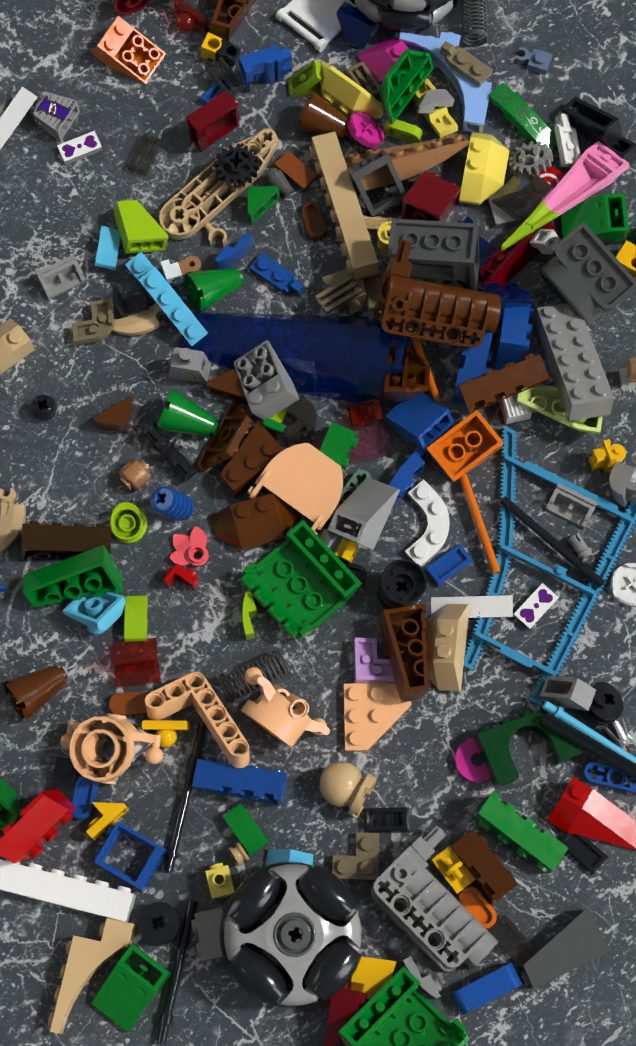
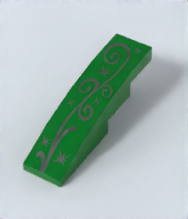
(517, 112)

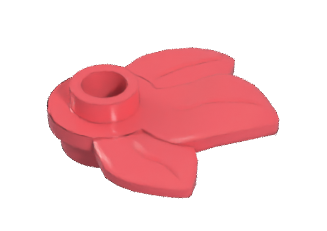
(188, 546)

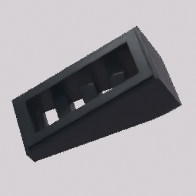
(388, 828)

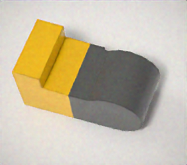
(341, 547)

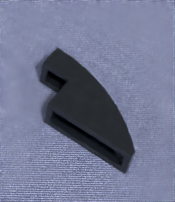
(599, 126)

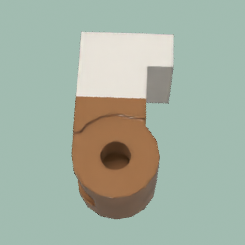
(174, 272)
(628, 375)

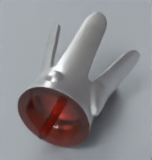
(624, 738)

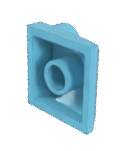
(96, 612)

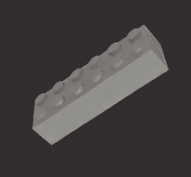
(573, 362)

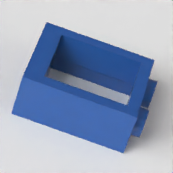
(149, 869)

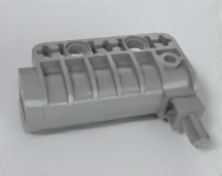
(431, 907)

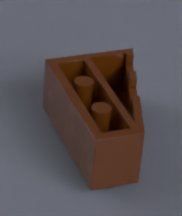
(250, 460)

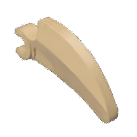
(139, 323)
(11, 519)

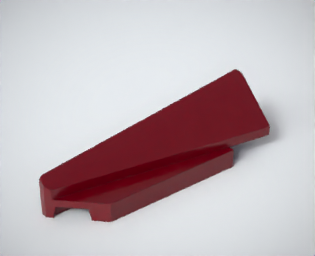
(508, 262)

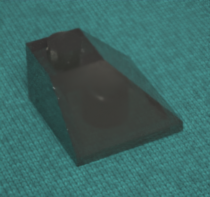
(522, 195)

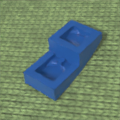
(230, 255)

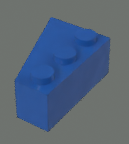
(514, 333)
(473, 363)

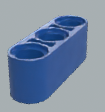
(486, 988)

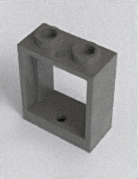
(369, 165)

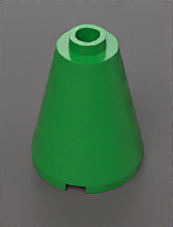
(211, 286)
(186, 417)

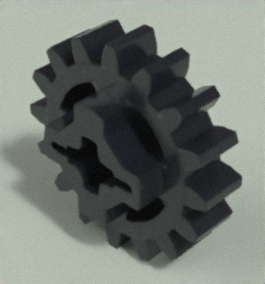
(227, 162)

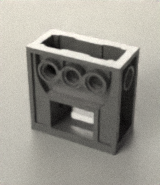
(439, 250)

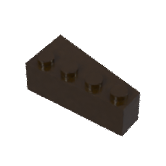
(60, 540)

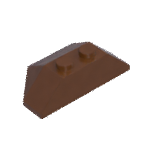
(411, 382)
(254, 521)

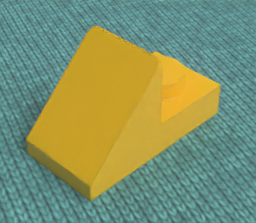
(111, 813)

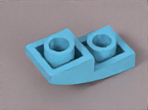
(107, 248)

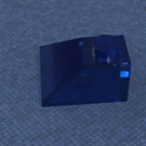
(355, 26)

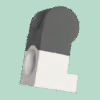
(546, 242)

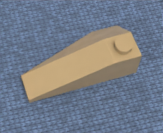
(13, 345)

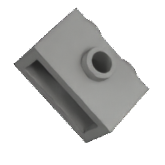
(569, 692)

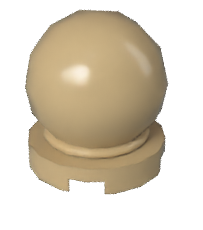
(345, 786)

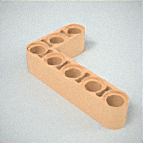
(197, 696)

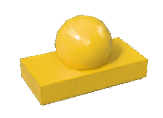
(166, 730)

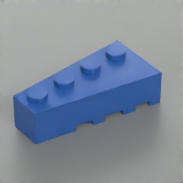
(244, 783)

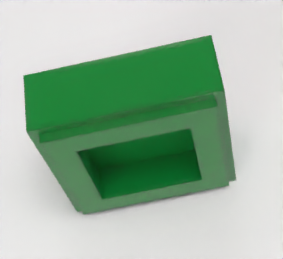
(274, 426)

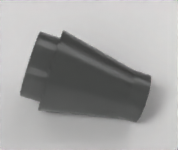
(277, 178)

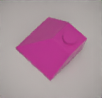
(382, 57)

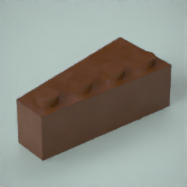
(229, 16)
(503, 383)
(406, 648)

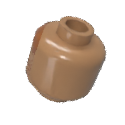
(134, 474)

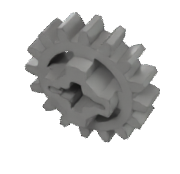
(531, 158)

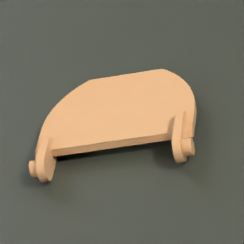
(304, 481)

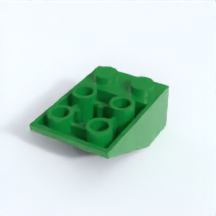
(602, 214)
(130, 987)

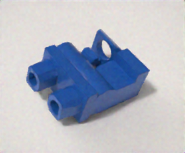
(266, 65)

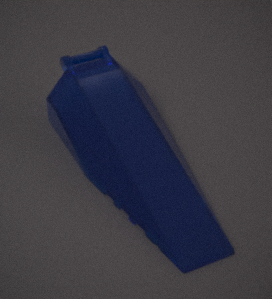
(321, 353)

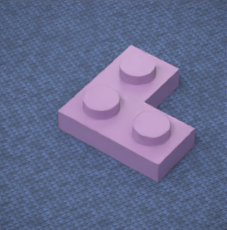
(367, 666)

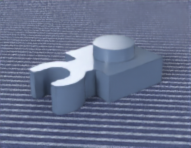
(537, 60)

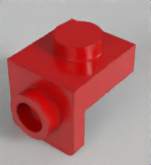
(186, 575)

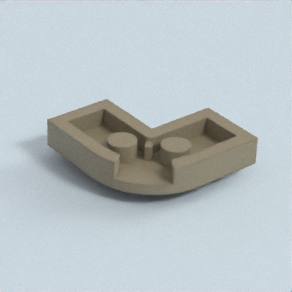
(97, 328)

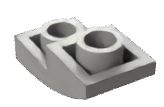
(428, 984)

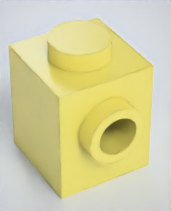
(220, 881)

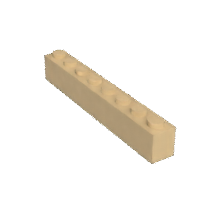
(344, 205)

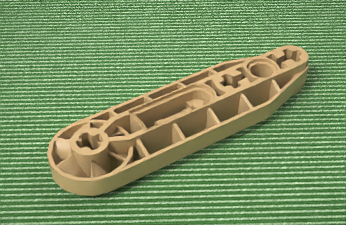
(176, 213)

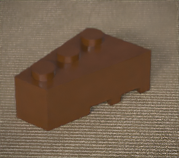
(484, 866)

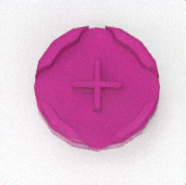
(365, 129)

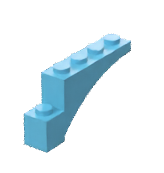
(166, 298)

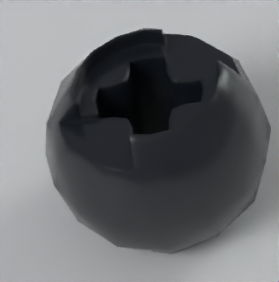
(43, 400)

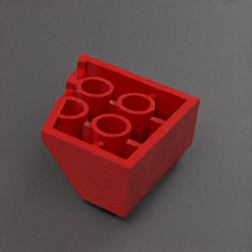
(37, 825)

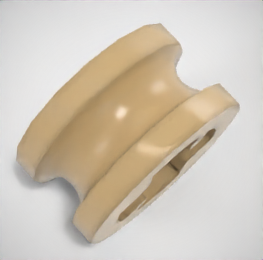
(239, 853)

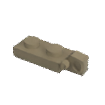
(466, 64)

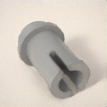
(580, 547)

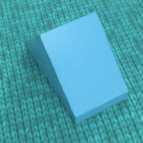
(288, 855)

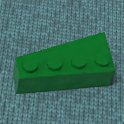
(74, 577)

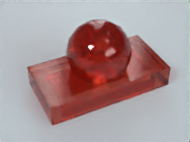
(189, 17)

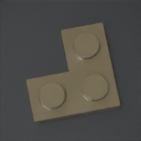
(363, 865)

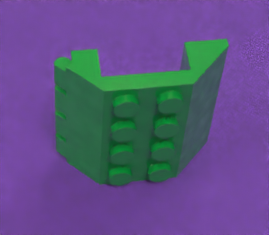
(301, 582)
(401, 1018)

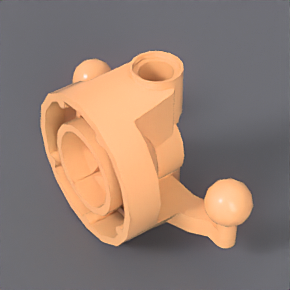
(278, 713)
(86, 746)

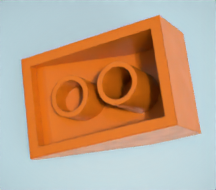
(465, 446)

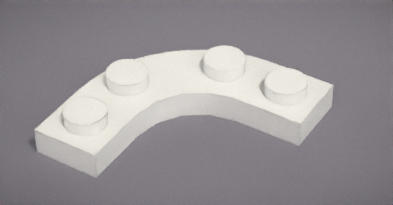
(437, 523)

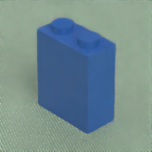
(420, 420)

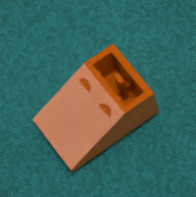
(128, 51)

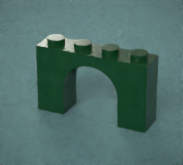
(494, 745)

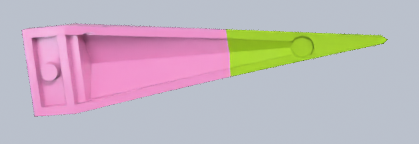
(590, 174)

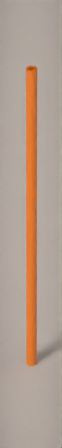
(464, 479)

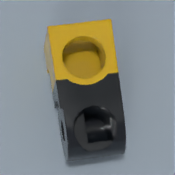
(215, 47)

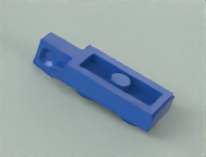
(276, 275)

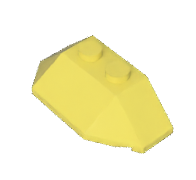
(346, 94)
(483, 169)

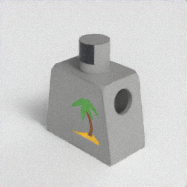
(188, 365)

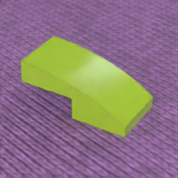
(249, 610)
(136, 618)

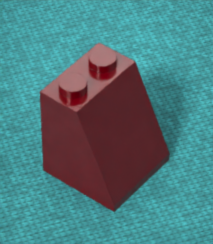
(430, 198)

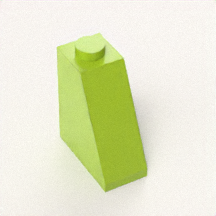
(138, 228)

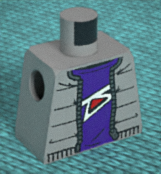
(55, 114)

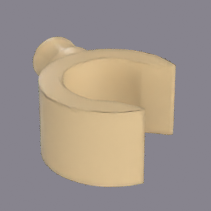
(215, 232)

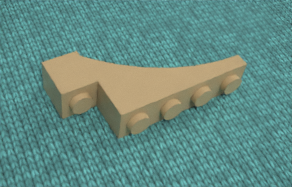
(83, 961)

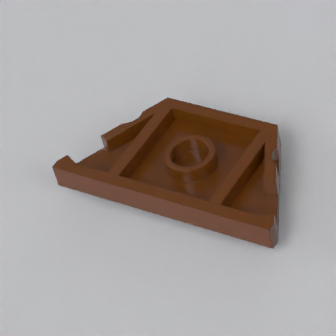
(226, 437)

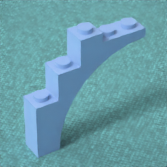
(473, 98)

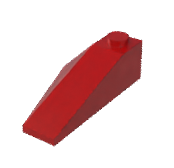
(591, 815)

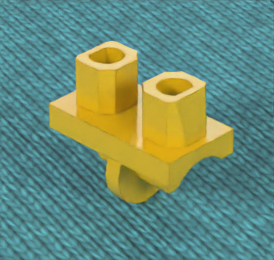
(607, 456)
(453, 869)

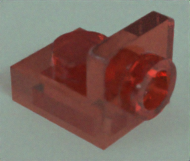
(365, 414)

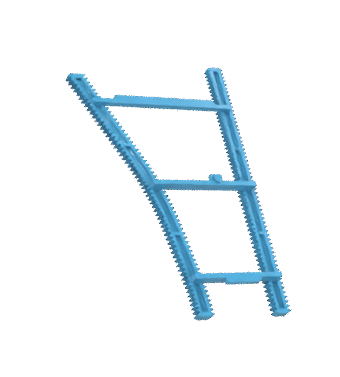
(503, 557)

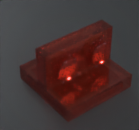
(136, 663)

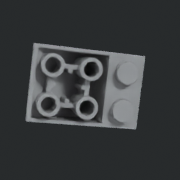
(265, 381)
(364, 513)

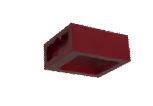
(213, 121)

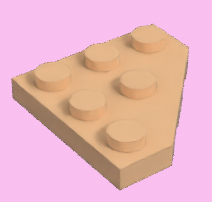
(370, 713)

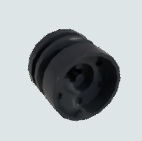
(401, 574)

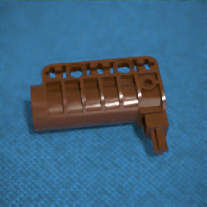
(432, 305)

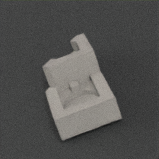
(434, 99)

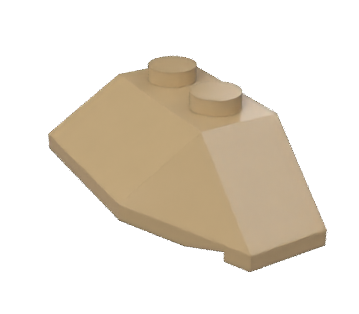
(446, 646)

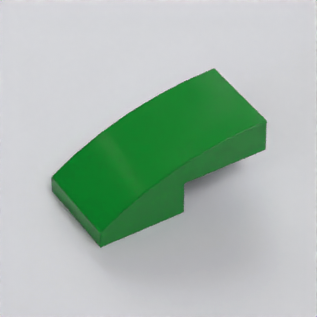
(245, 829)

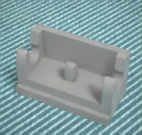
(61, 277)
(571, 505)

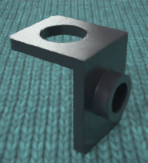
(131, 304)

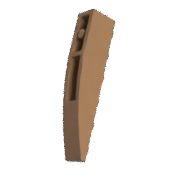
(408, 159)

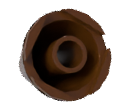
(322, 118)
(34, 690)

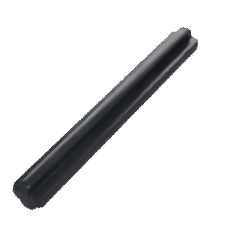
(589, 744)

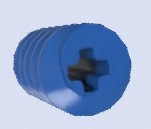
(172, 503)

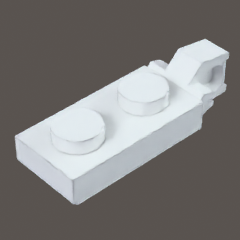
(566, 141)

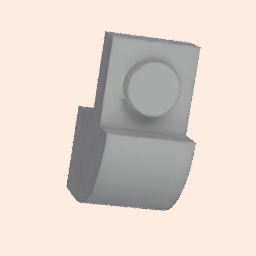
(623, 483)

